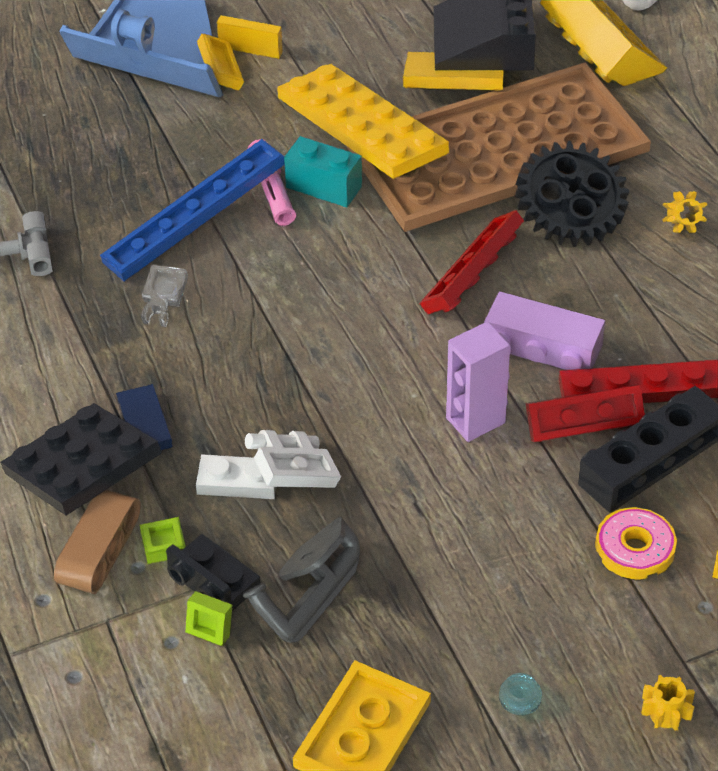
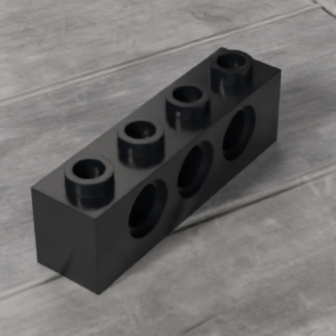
(650, 449)

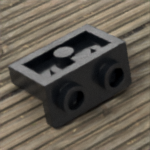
(211, 571)

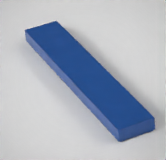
(192, 210)

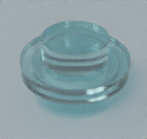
(520, 694)

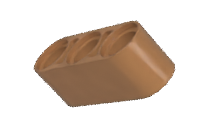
(97, 541)

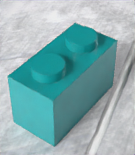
(323, 171)

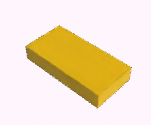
(251, 36)
(221, 58)

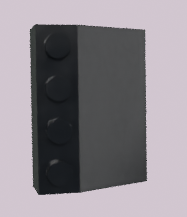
(484, 35)

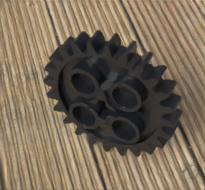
(571, 193)

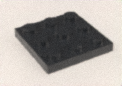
(80, 458)

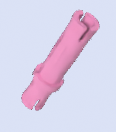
(277, 197)

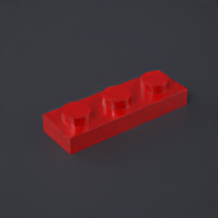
(585, 413)

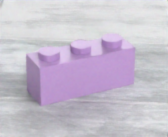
(547, 332)
(477, 381)

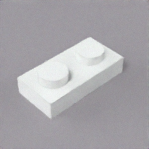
(232, 478)

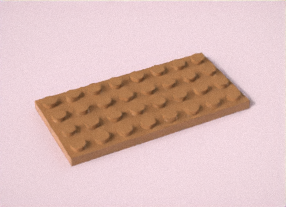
(497, 134)

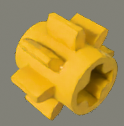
(692, 217)
(668, 702)

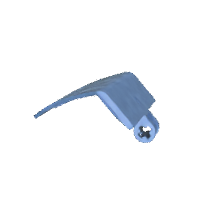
(150, 41)

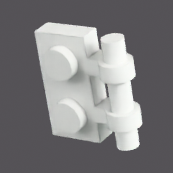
(292, 460)

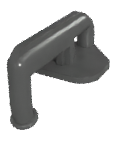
(324, 589)

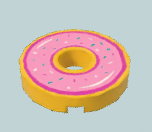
(640, 525)

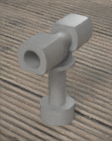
(31, 244)

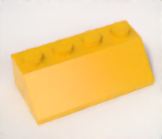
(604, 40)

